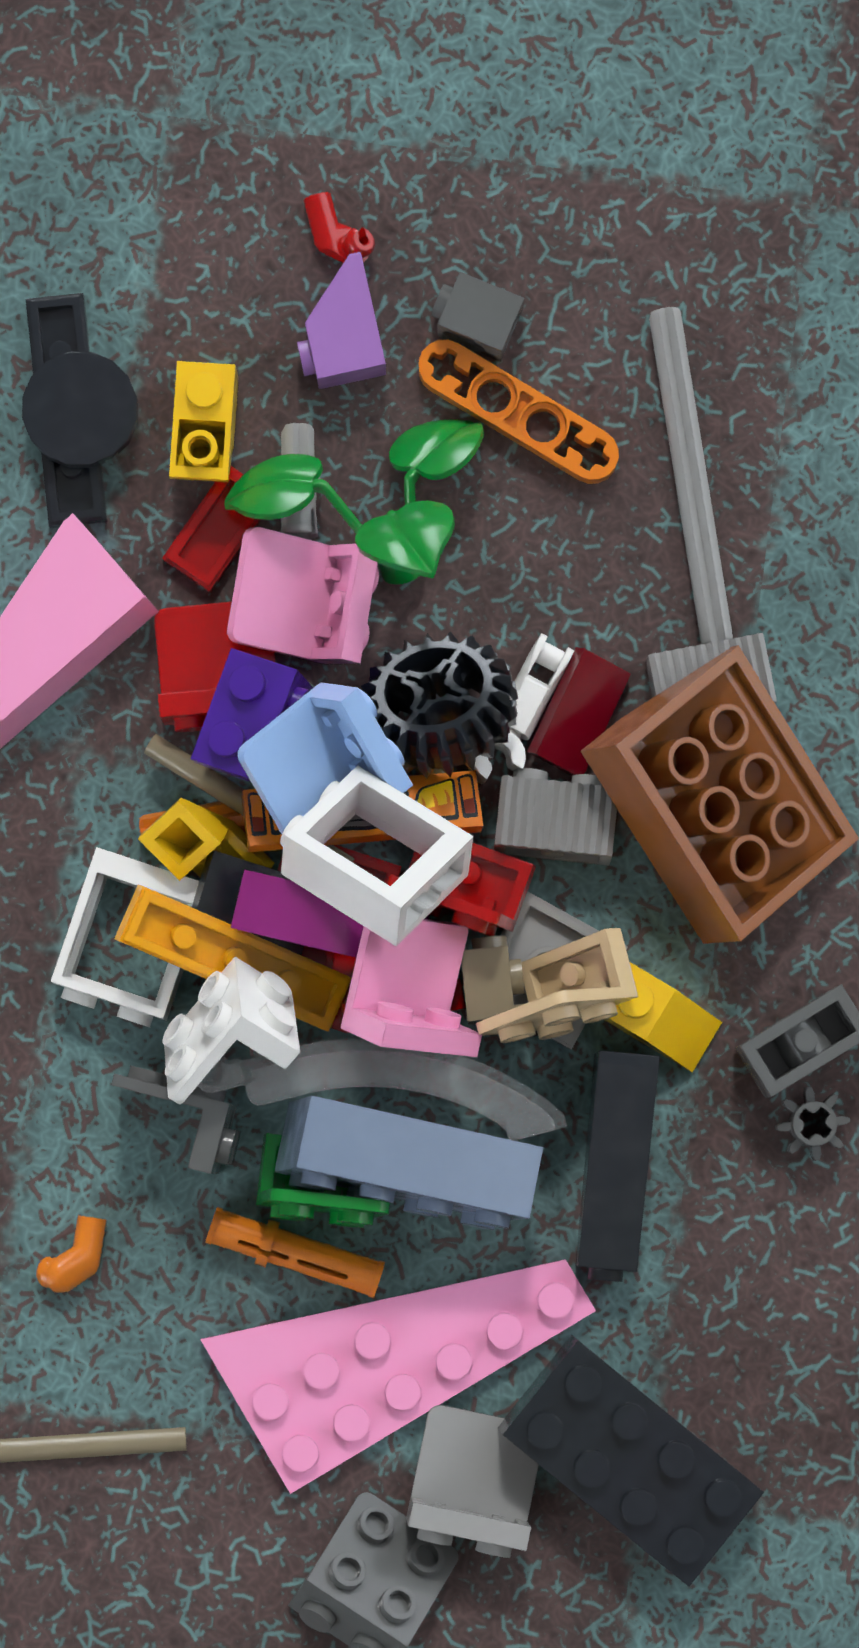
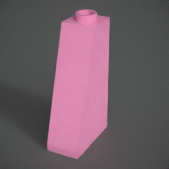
(63, 624)

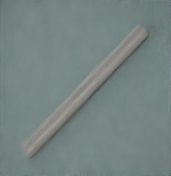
(690, 475)

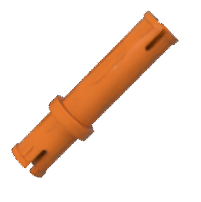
(294, 1252)

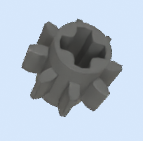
(796, 1125)

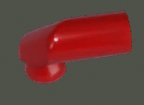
(334, 237)

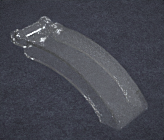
(359, 1063)

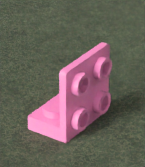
(406, 991)

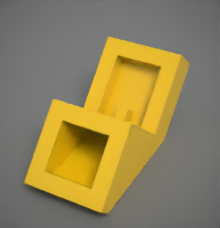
(190, 833)

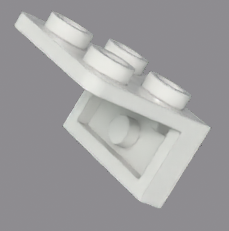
(229, 1008)

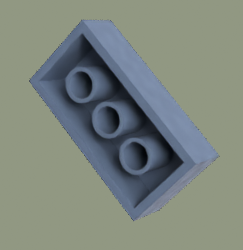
(408, 1160)

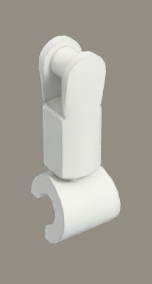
(531, 703)

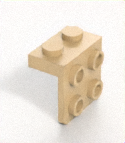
(567, 985)

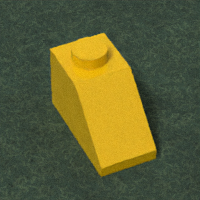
(666, 1020)

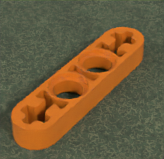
(522, 405)

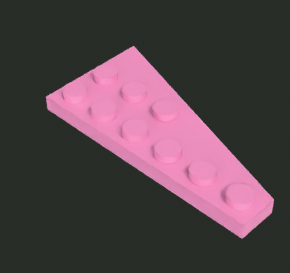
(362, 1371)

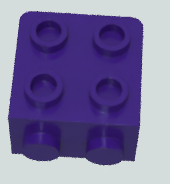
(245, 701)

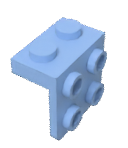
(318, 744)

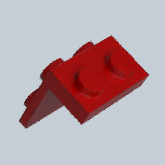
(191, 659)
(490, 892)

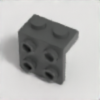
(214, 1139)
(373, 1579)

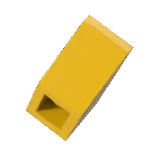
(203, 421)

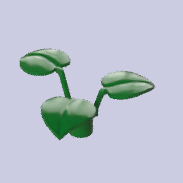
(402, 541)

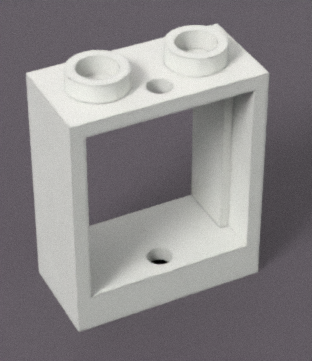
(350, 889)
(86, 991)

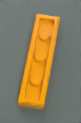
(209, 944)

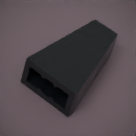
(616, 1163)

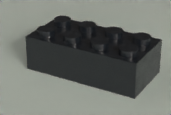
(630, 1460)

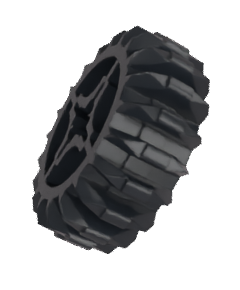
(433, 688)

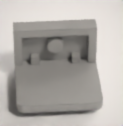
(471, 1483)

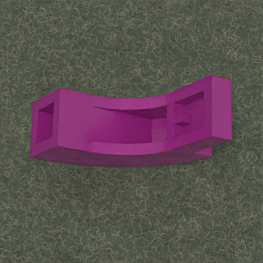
(293, 914)

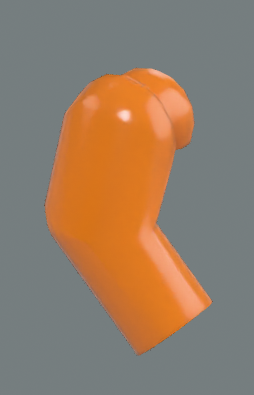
(78, 1262)

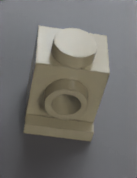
(490, 978)

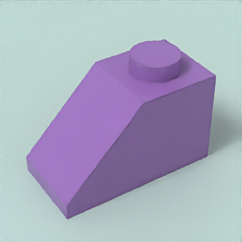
(343, 331)

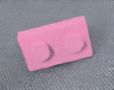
(302, 597)

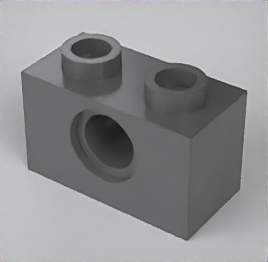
(801, 1041)

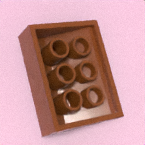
(721, 797)

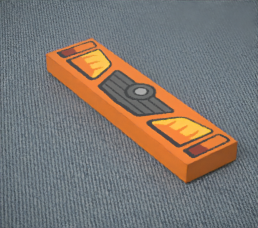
(450, 798)

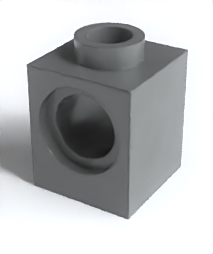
(477, 315)

